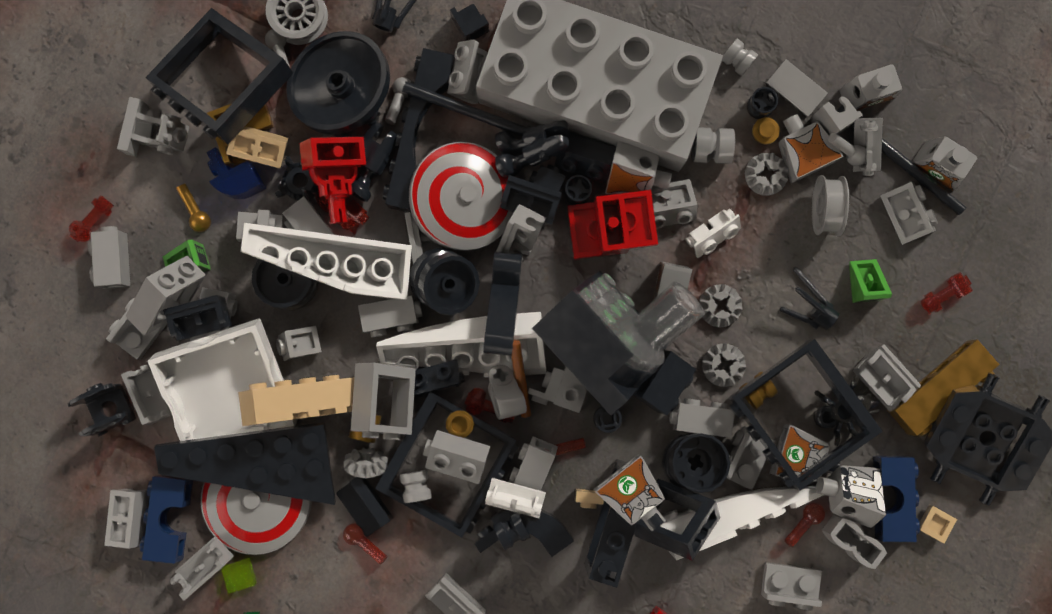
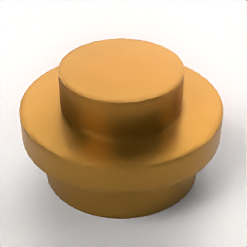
(765, 131)
(459, 424)

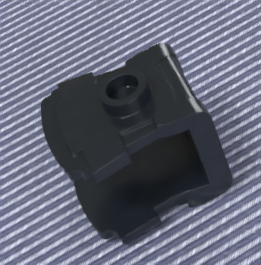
(95, 400)

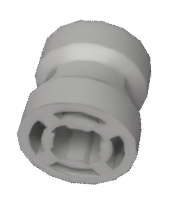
(739, 57)
(415, 485)

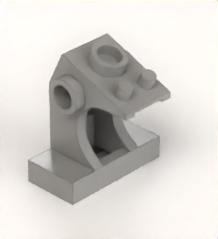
(139, 128)

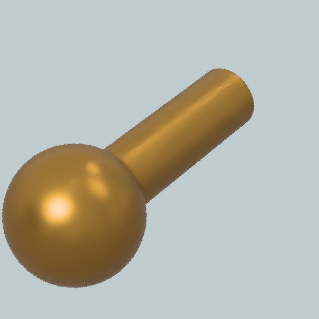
(199, 220)

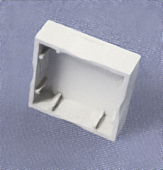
(206, 374)

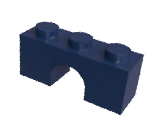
(900, 520)
(160, 540)

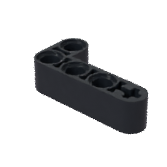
(503, 304)

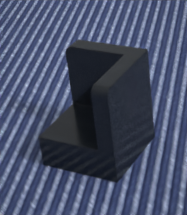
(470, 22)

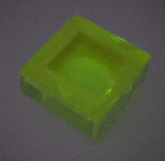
(239, 575)

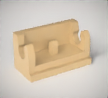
(258, 146)

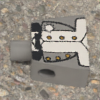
(855, 494)

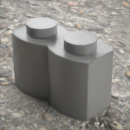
(852, 539)

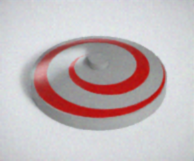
(459, 197)
(252, 519)

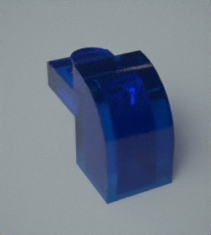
(237, 182)

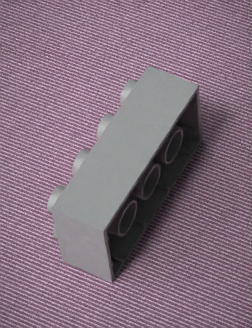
(599, 77)

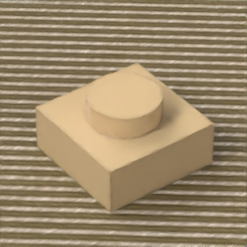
(588, 498)
(937, 524)

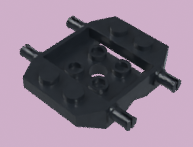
(957, 443)

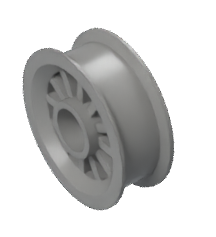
(295, 36)
(830, 205)

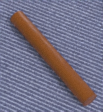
(519, 373)

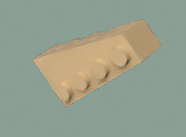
(296, 401)

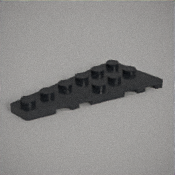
(270, 461)

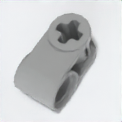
(505, 393)

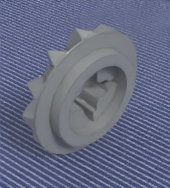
(760, 184)
(721, 318)
(712, 359)
(365, 463)

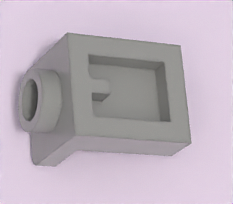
(298, 343)
(551, 383)

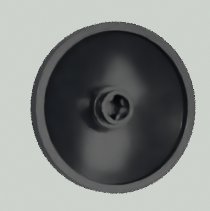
(338, 82)

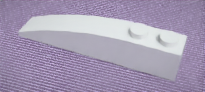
(336, 260)
(463, 342)
(743, 511)

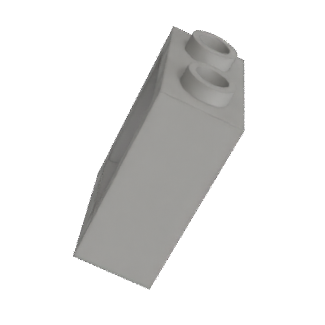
(163, 290)
(366, 400)

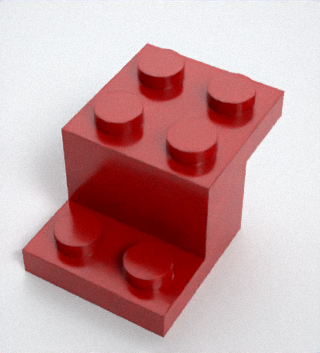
(612, 225)

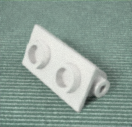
(724, 226)
(515, 498)

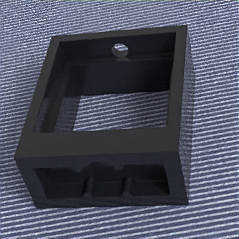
(697, 530)

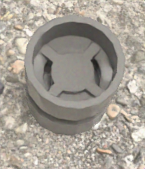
(714, 145)

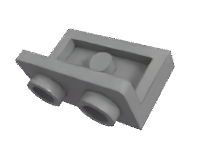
(466, 71)

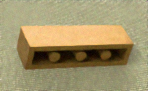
(961, 369)

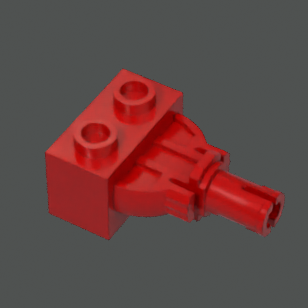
(333, 169)

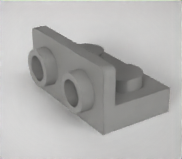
(674, 204)
(909, 212)
(130, 338)
(745, 459)
(791, 585)

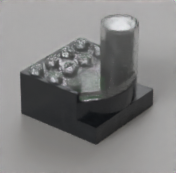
(609, 341)

